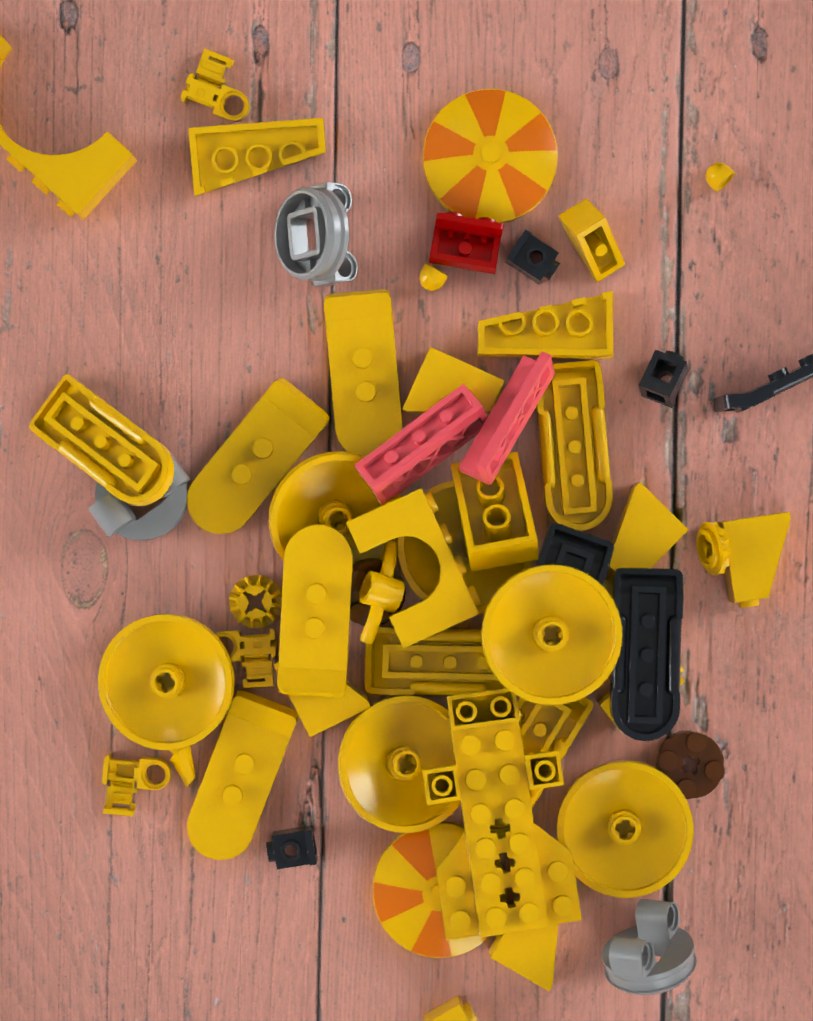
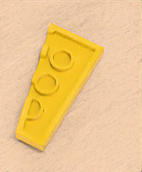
(242, 151)
(564, 331)

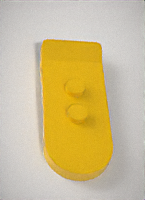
(363, 369)
(104, 443)
(575, 446)
(254, 458)
(315, 613)
(436, 666)
(548, 729)
(240, 775)

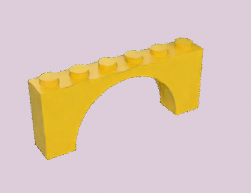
(77, 177)

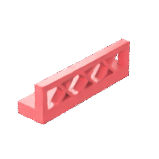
(508, 418)
(422, 443)

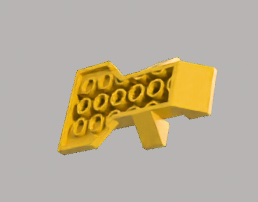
(494, 783)

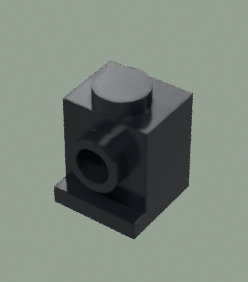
(520, 258)
(662, 365)
(301, 838)

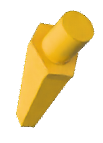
(184, 764)

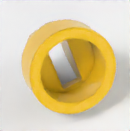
(719, 175)
(432, 278)

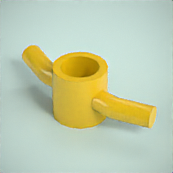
(381, 592)

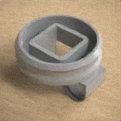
(328, 207)
(117, 516)
(631, 953)

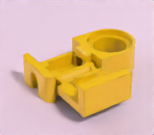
(209, 84)
(256, 655)
(123, 779)

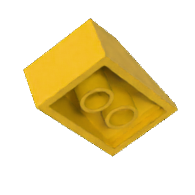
(496, 517)

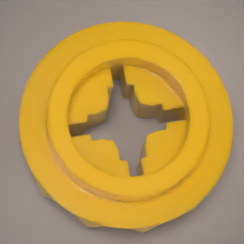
(712, 548)
(239, 602)

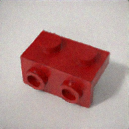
(466, 242)

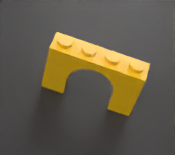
(451, 599)

